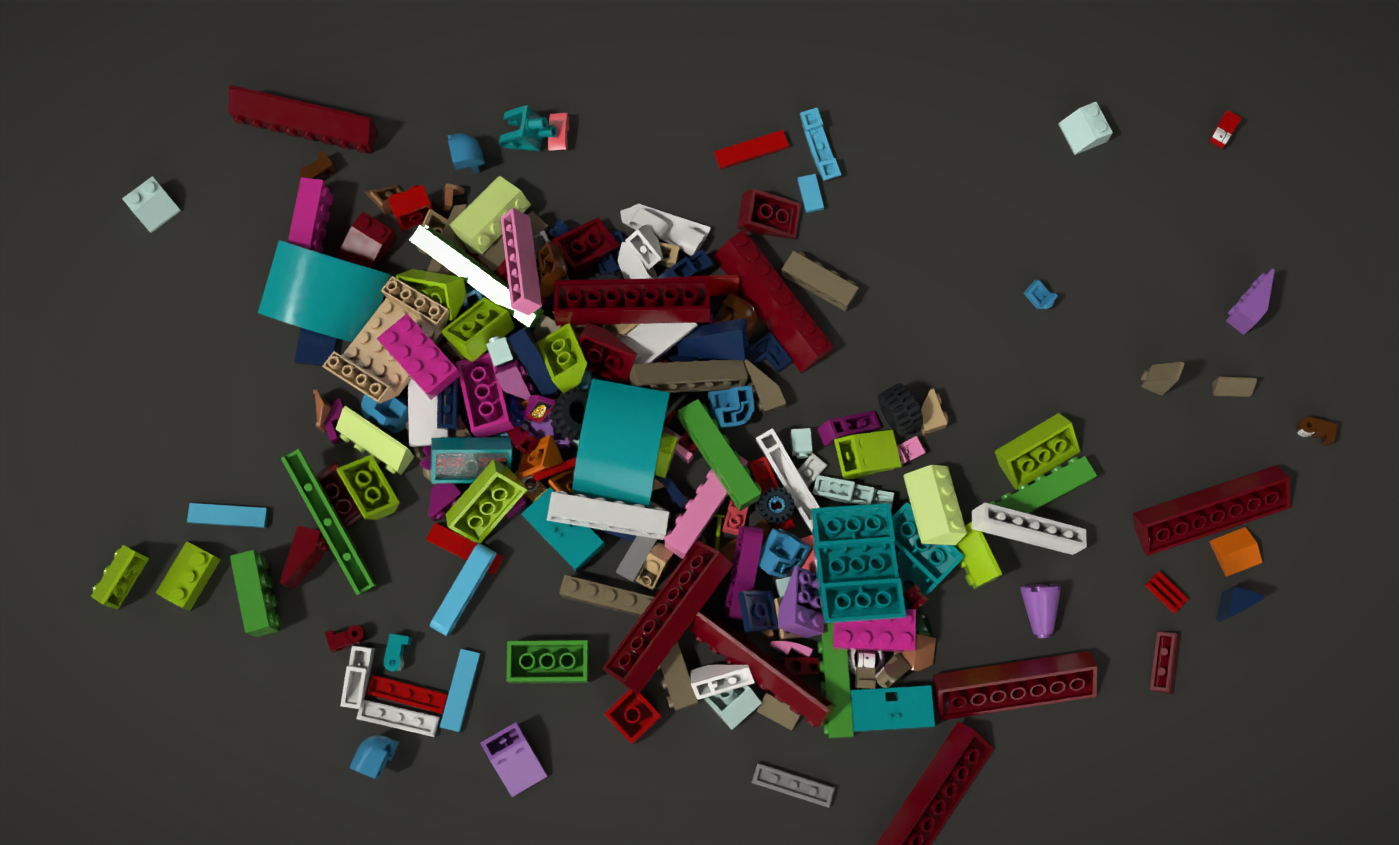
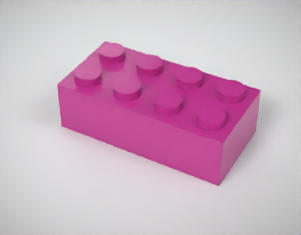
(311, 214)
(418, 356)
(484, 397)
(877, 635)

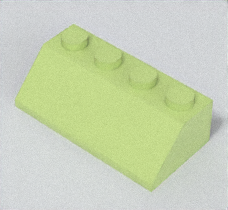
(481, 221)
(374, 441)
(935, 505)

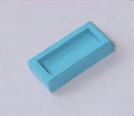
(810, 193)

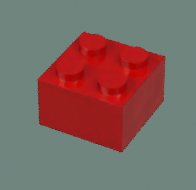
(410, 206)
(632, 716)

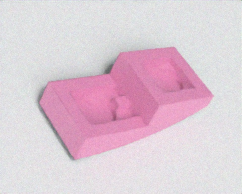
(910, 450)
(684, 454)
(785, 646)

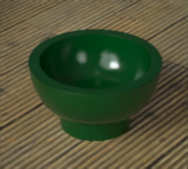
(922, 623)

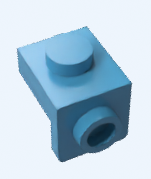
(1039, 295)

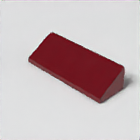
(1165, 662)

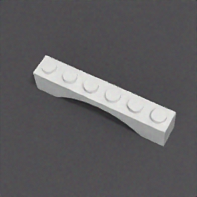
(788, 474)

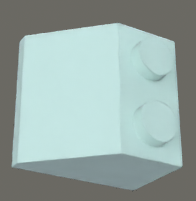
(1086, 128)
(151, 204)
(734, 705)

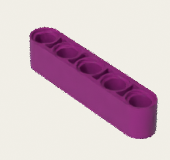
(743, 569)

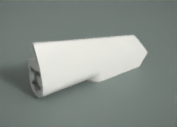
(667, 227)
(632, 266)

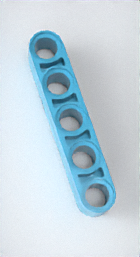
(463, 589)

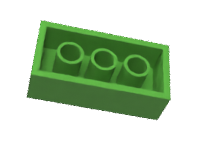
(255, 593)
(548, 661)

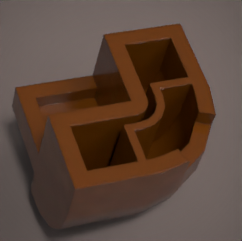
(551, 269)
(737, 308)

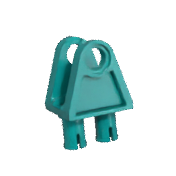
(531, 129)

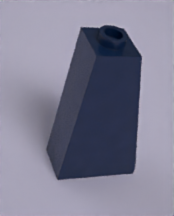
(717, 341)
(527, 350)

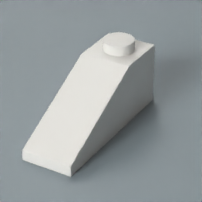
(719, 678)

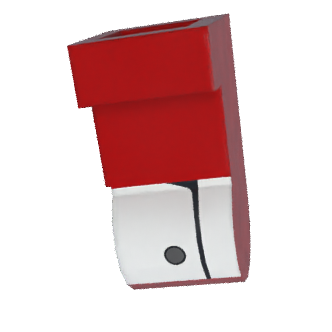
(1224, 129)

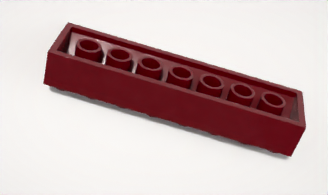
(301, 119)
(632, 301)
(773, 301)
(1212, 510)
(667, 616)
(764, 669)
(1015, 685)
(939, 789)

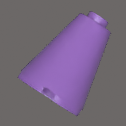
(1041, 607)

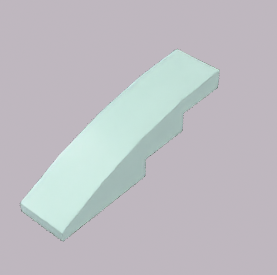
(850, 493)

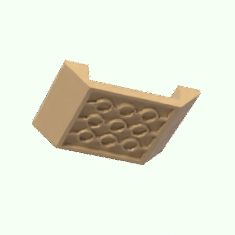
(366, 361)

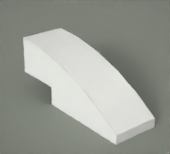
(357, 676)

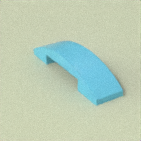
(819, 145)

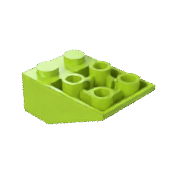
(867, 454)

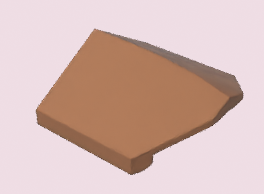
(322, 410)
(923, 653)

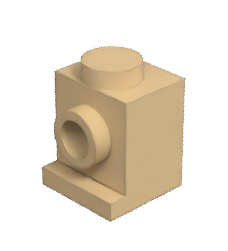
(672, 252)

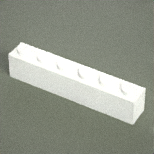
(607, 515)
(1028, 528)

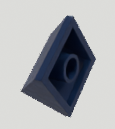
(1236, 600)

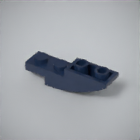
(689, 266)

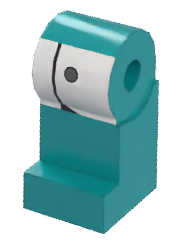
(394, 652)

